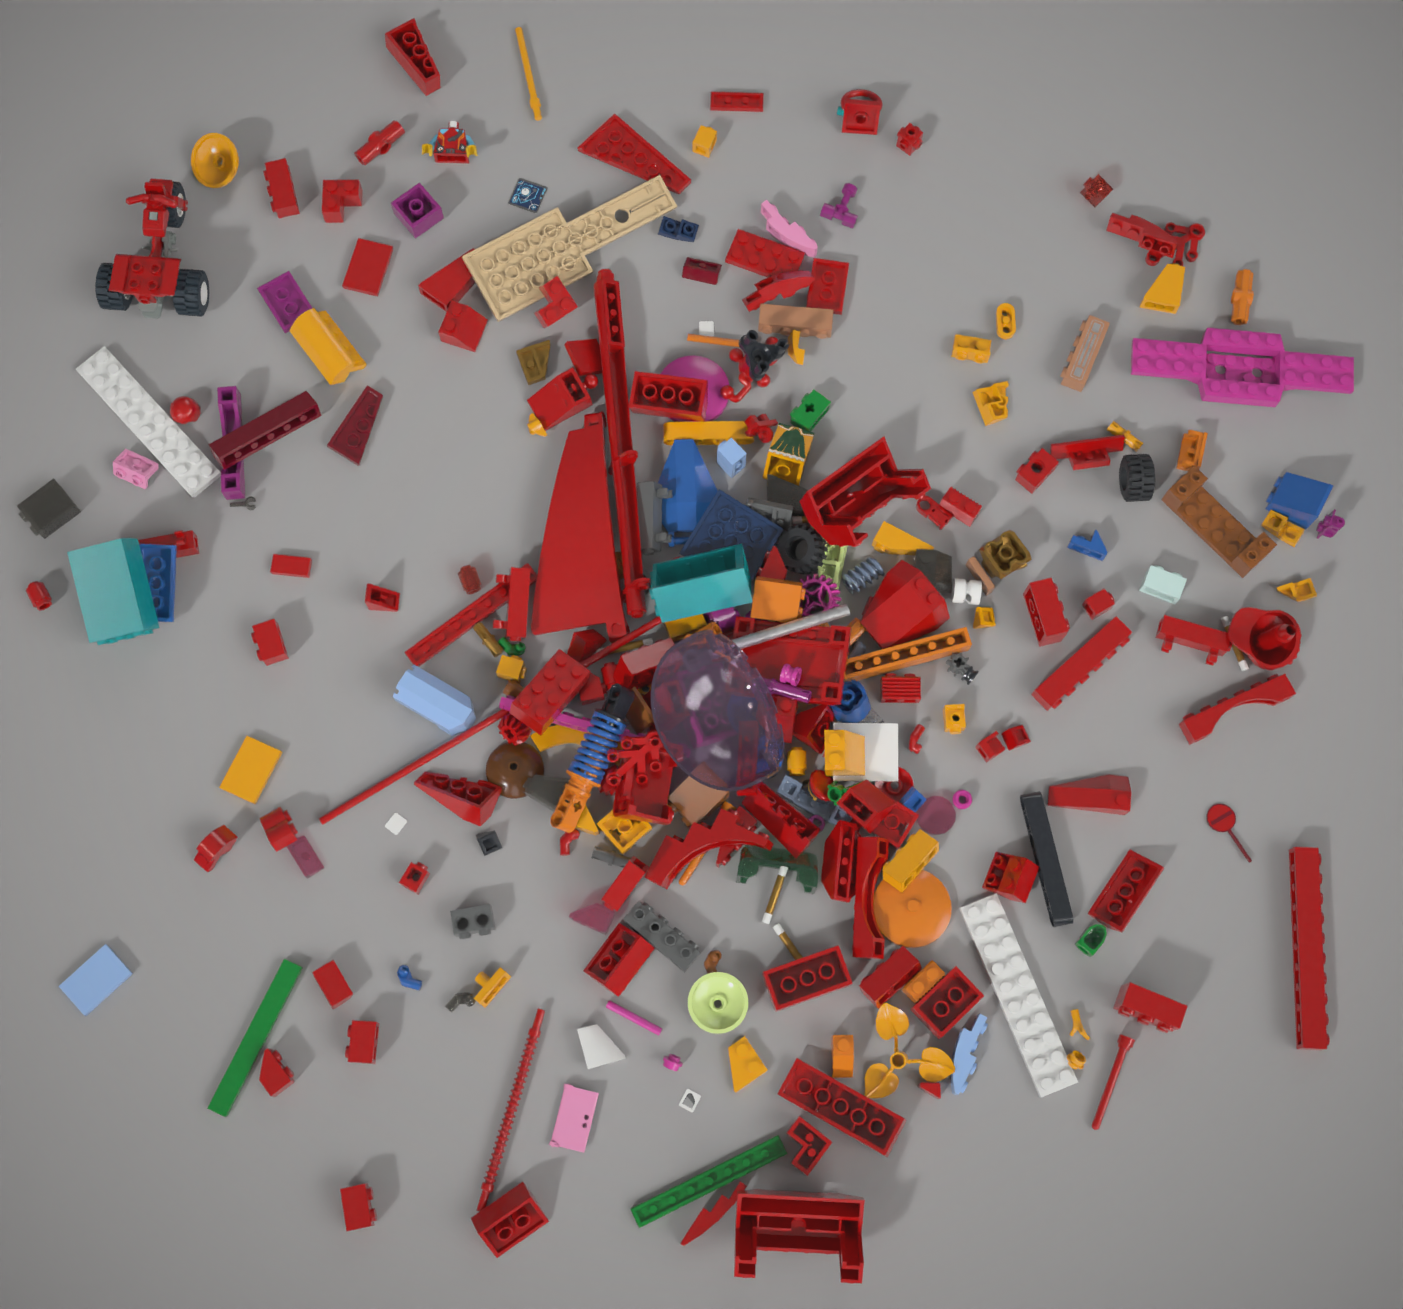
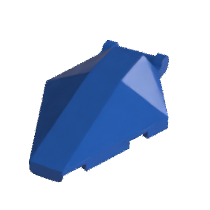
(690, 486)

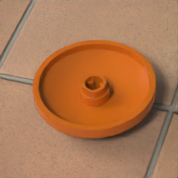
(916, 914)

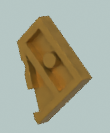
(534, 361)

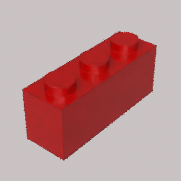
(281, 188)
(890, 976)

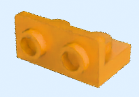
(971, 348)

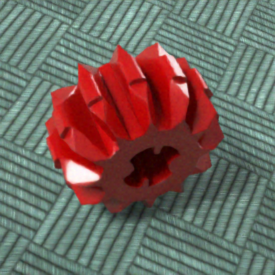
(513, 729)

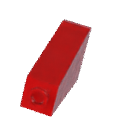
(448, 284)

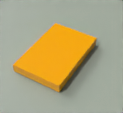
(250, 770)

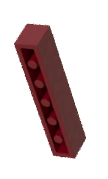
(265, 430)

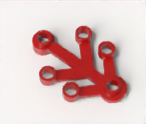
(1189, 235)
(635, 756)

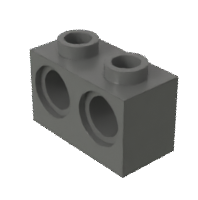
(472, 914)

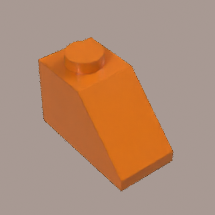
(842, 1056)

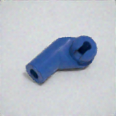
(406, 978)

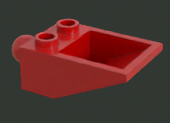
(557, 402)

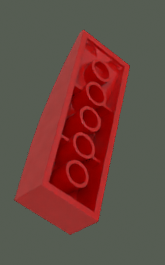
(842, 1107)

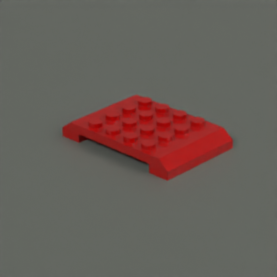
(816, 650)

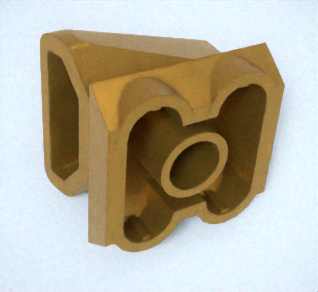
(1004, 555)

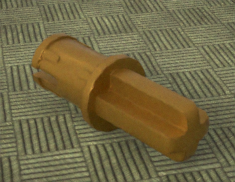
(488, 639)

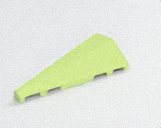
(833, 565)

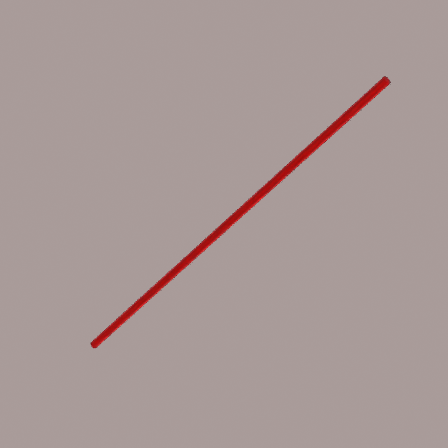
(473, 730)

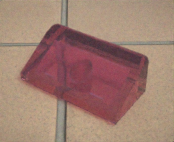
(305, 857)

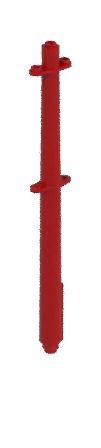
(620, 438)

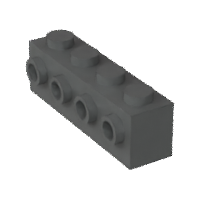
(661, 936)

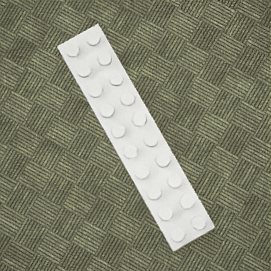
(148, 422)
(1018, 995)

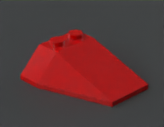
(904, 607)

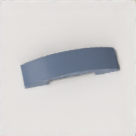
(792, 791)

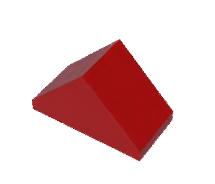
(381, 598)
(585, 644)

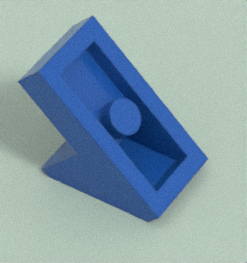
(1093, 548)

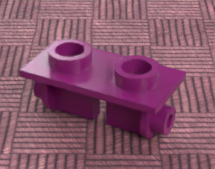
(1330, 525)

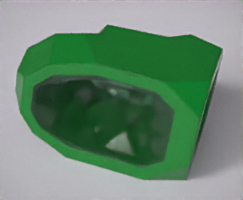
(1092, 939)

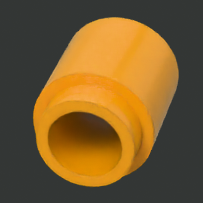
(796, 761)

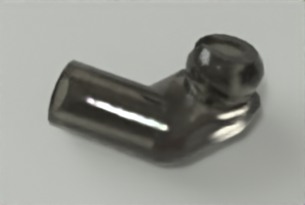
(460, 998)

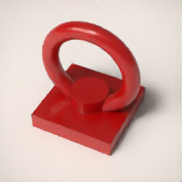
(861, 115)

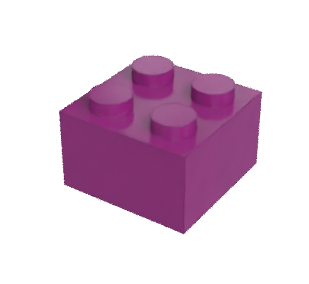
(417, 210)

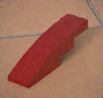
(708, 1218)

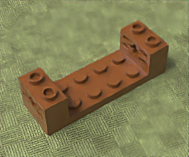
(1216, 524)

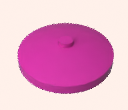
(706, 369)

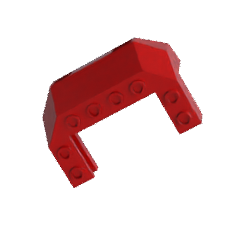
(857, 491)
(799, 1224)

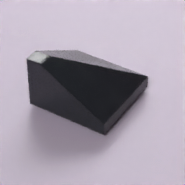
(488, 842)

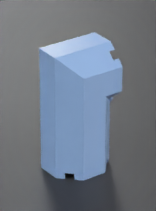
(435, 701)

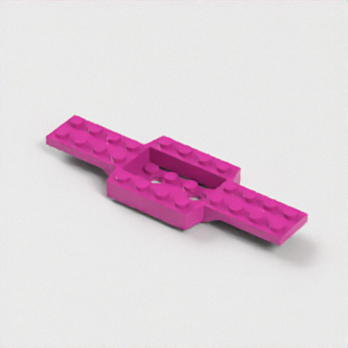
(1238, 384)

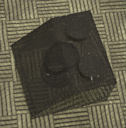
(936, 567)

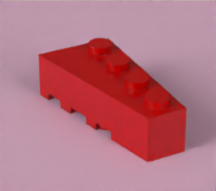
(413, 55)
(781, 820)

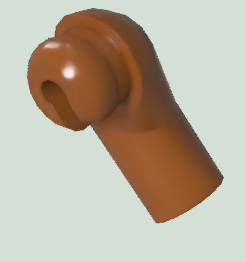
(712, 960)

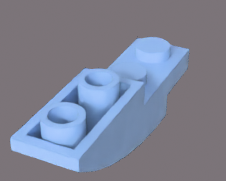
(961, 1055)

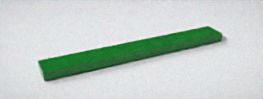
(255, 1038)
(708, 1181)

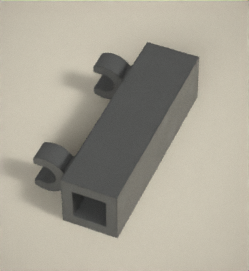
(650, 516)

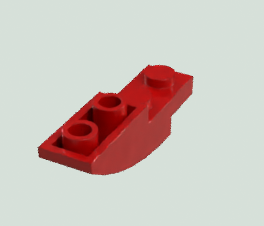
(1146, 233)
(783, 283)

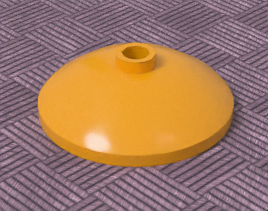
(207, 159)

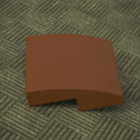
(639, 714)

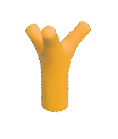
(1077, 1025)

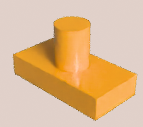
(491, 986)

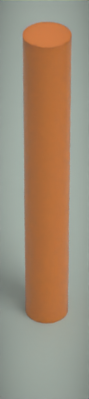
(713, 340)

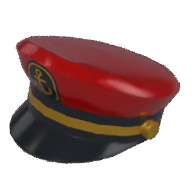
(817, 787)

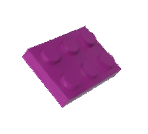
(284, 300)

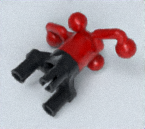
(754, 363)

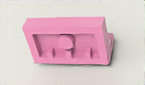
(134, 468)

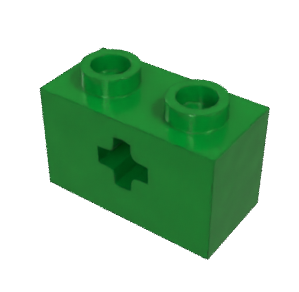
(817, 404)

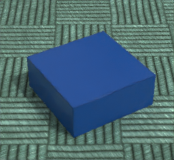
(913, 799)

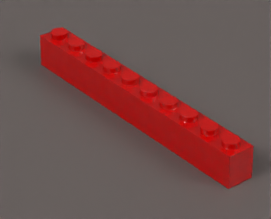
(1308, 949)

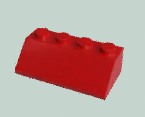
(669, 396)

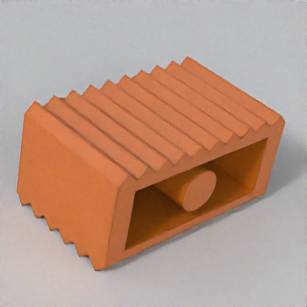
(923, 982)

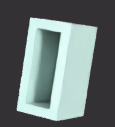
(1163, 584)

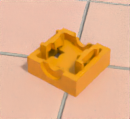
(629, 832)

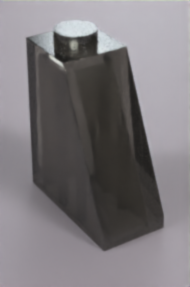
(785, 493)
(545, 790)

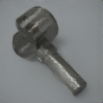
(244, 503)

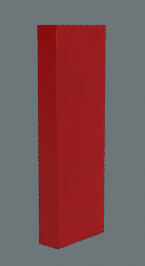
(736, 101)

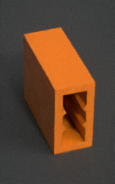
(777, 599)

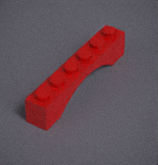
(1272, 692)
(867, 938)

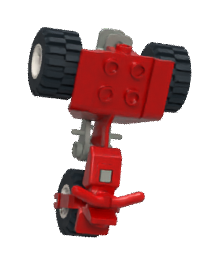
(154, 276)

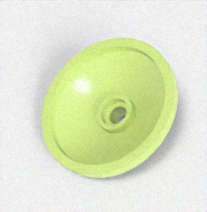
(725, 989)

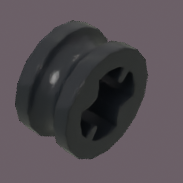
(969, 675)

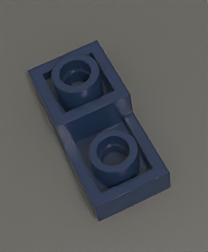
(678, 230)

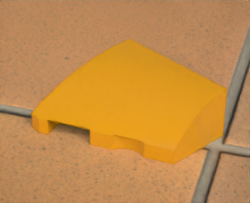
(992, 402)

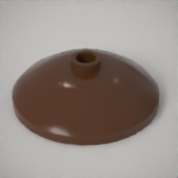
(499, 773)

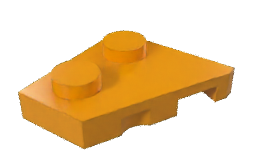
(744, 1064)

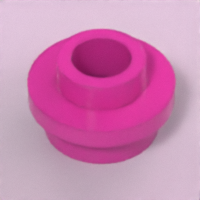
(962, 793)
(672, 1062)

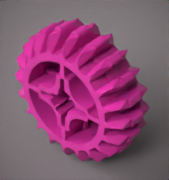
(819, 593)

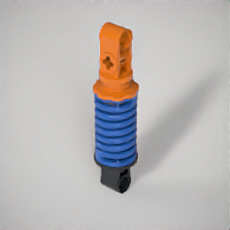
(587, 770)

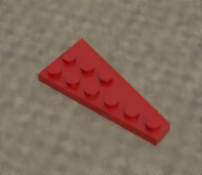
(627, 150)

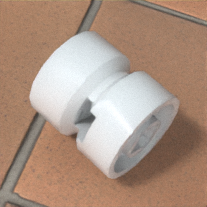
(966, 591)

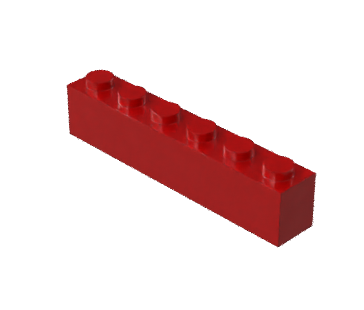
(1079, 665)

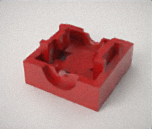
(897, 815)

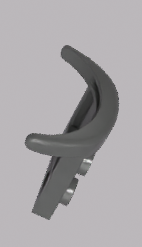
(775, 512)

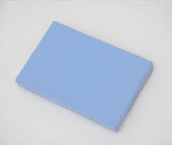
(95, 980)

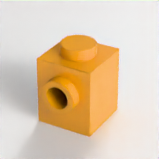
(511, 668)

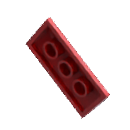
(1125, 891)

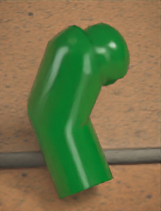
(512, 649)

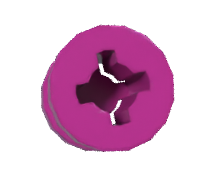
(790, 675)

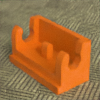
(1191, 450)

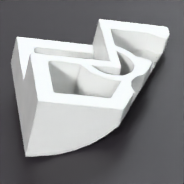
(598, 1047)

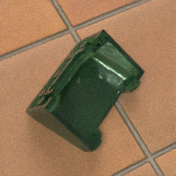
(805, 865)

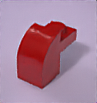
(213, 846)

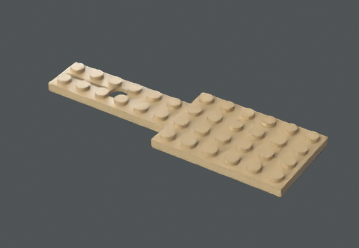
(548, 247)

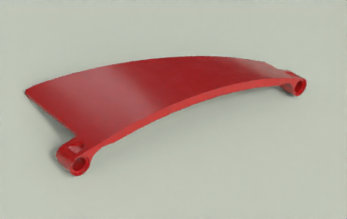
(578, 557)

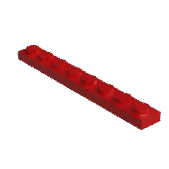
(462, 622)

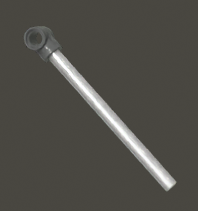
(792, 626)

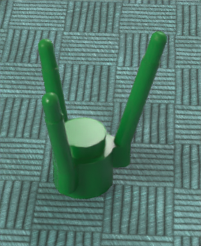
(837, 791)

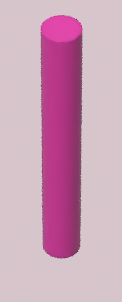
(634, 1018)

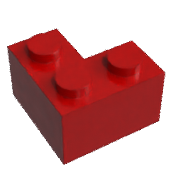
(338, 195)
(559, 302)
(813, 1145)

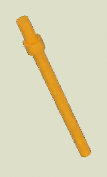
(534, 101)

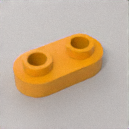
(1005, 322)

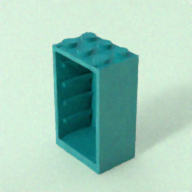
(701, 583)
(113, 591)

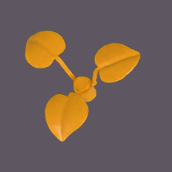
(879, 1079)

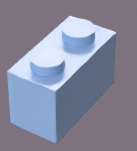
(731, 457)

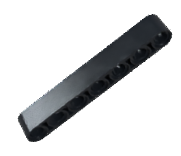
(1047, 859)

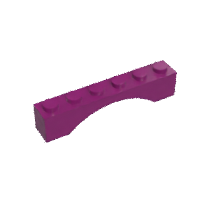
(231, 418)

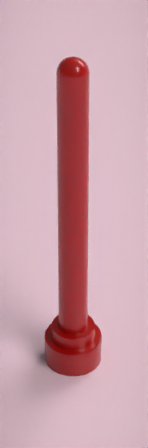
(1124, 1045)

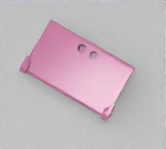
(574, 1113)

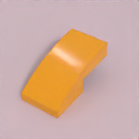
(1282, 529)

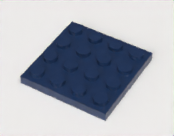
(730, 524)

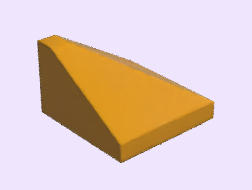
(984, 618)

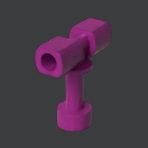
(840, 210)

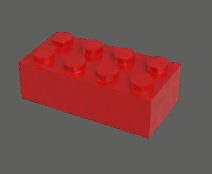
(549, 692)
(807, 978)

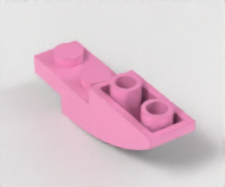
(789, 235)

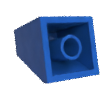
(1298, 498)

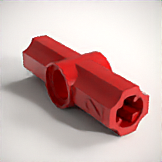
(379, 142)

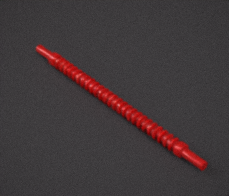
(488, 1186)

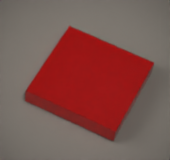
(585, 356)

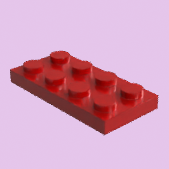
(762, 255)

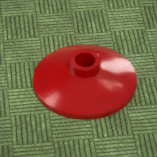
(904, 782)

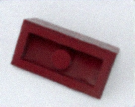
(701, 271)

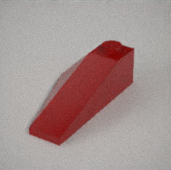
(1096, 794)

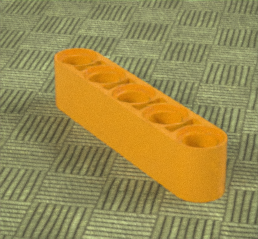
(706, 432)

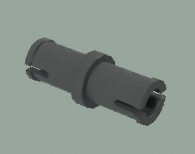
(610, 857)

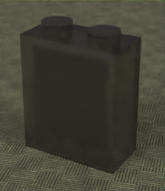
(48, 509)

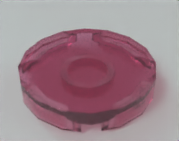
(936, 815)

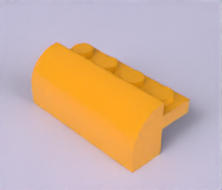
(326, 345)

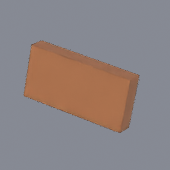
(979, 574)

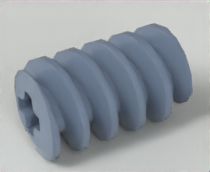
(862, 574)

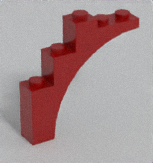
(678, 852)

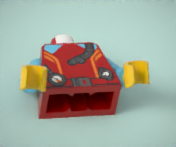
(451, 145)

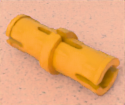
(1130, 440)

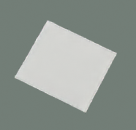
(880, 750)

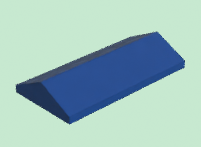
(161, 575)

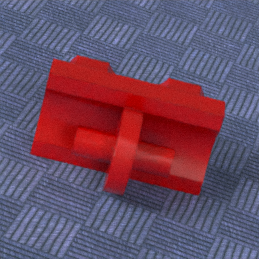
(760, 427)

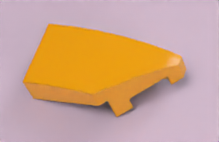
(793, 350)
(1298, 591)

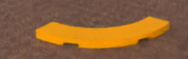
(562, 735)

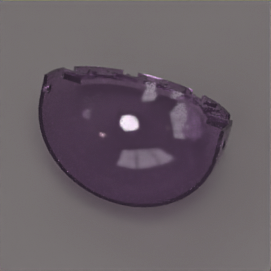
(716, 713)

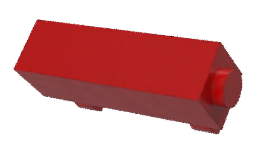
(185, 541)
(517, 603)
(1194, 636)

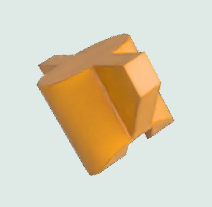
(535, 426)

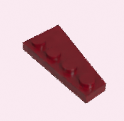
(356, 428)

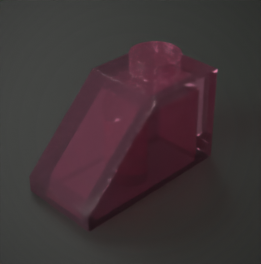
(594, 917)

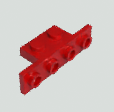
(1088, 452)

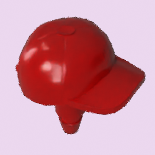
(1266, 637)

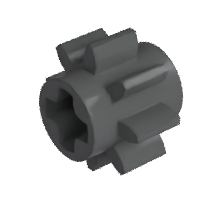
(959, 658)

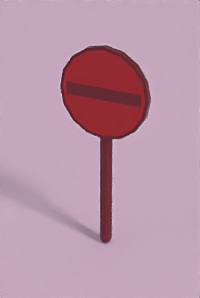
(1222, 819)

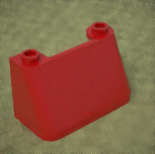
(648, 800)

